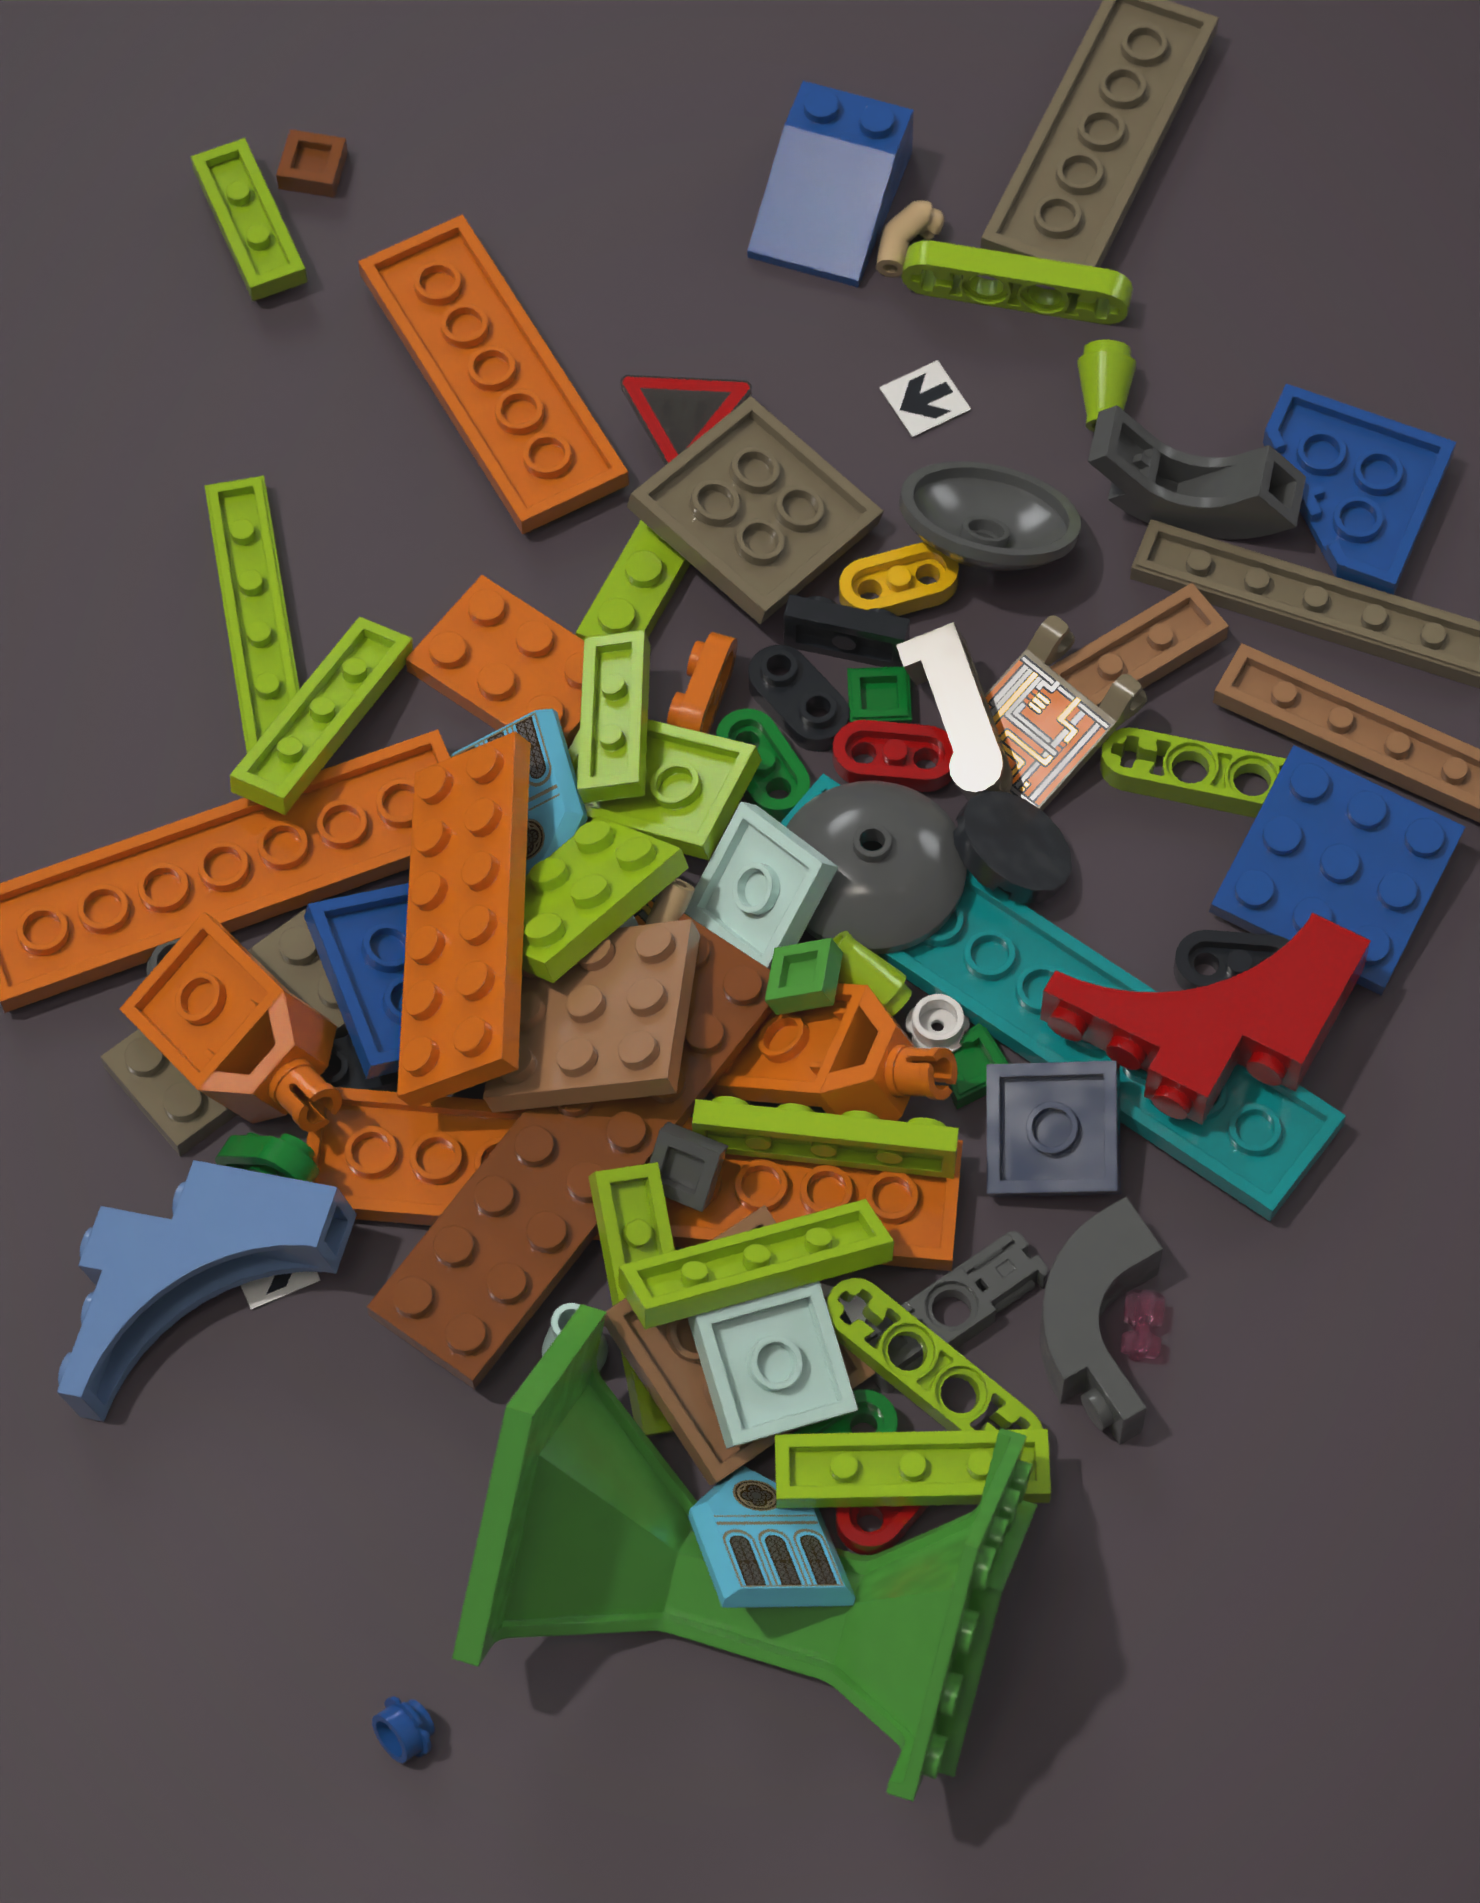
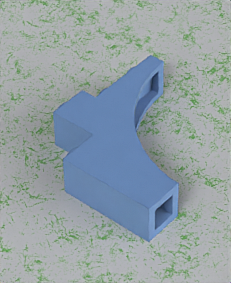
(155, 1269)

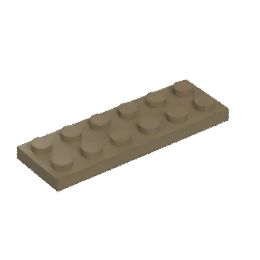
(1101, 131)

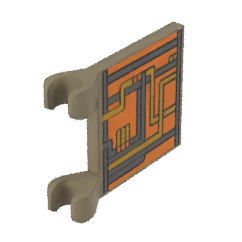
(1049, 723)

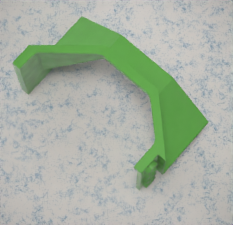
(597, 1538)

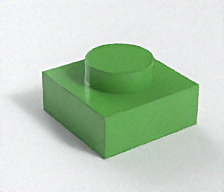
(804, 976)

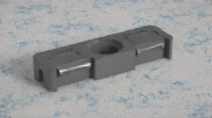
(983, 1282)

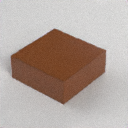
(312, 163)

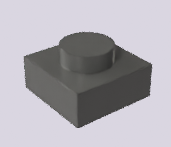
(688, 1165)

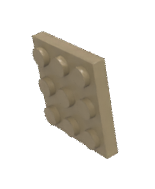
(755, 509)

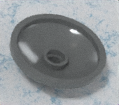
(989, 515)
(889, 894)

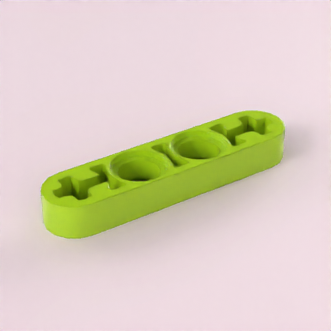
(1079, 290)
(1220, 762)
(938, 1363)

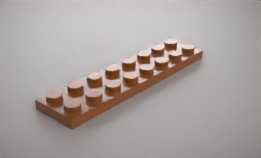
(531, 1199)

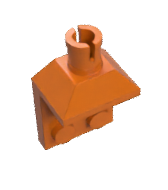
(236, 1029)
(839, 1060)

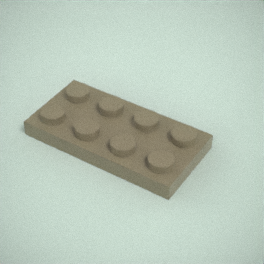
(166, 1095)

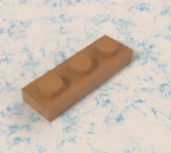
(1146, 645)

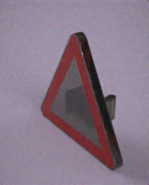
(681, 408)

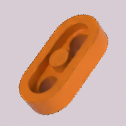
(710, 672)

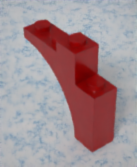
(1194, 1037)

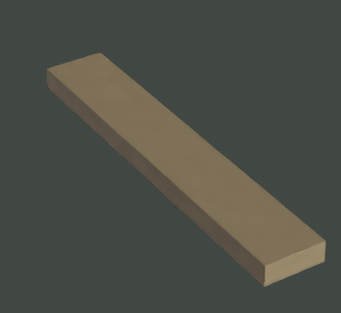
(1311, 602)

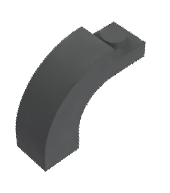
(1205, 495)
(1090, 1272)

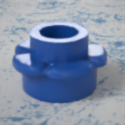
(403, 1729)

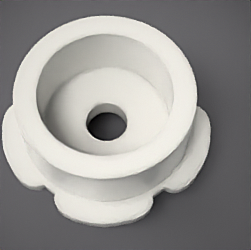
(936, 1009)

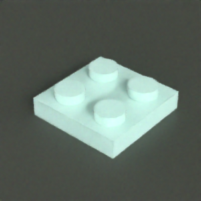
(760, 885)
(772, 1364)

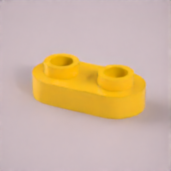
(895, 580)

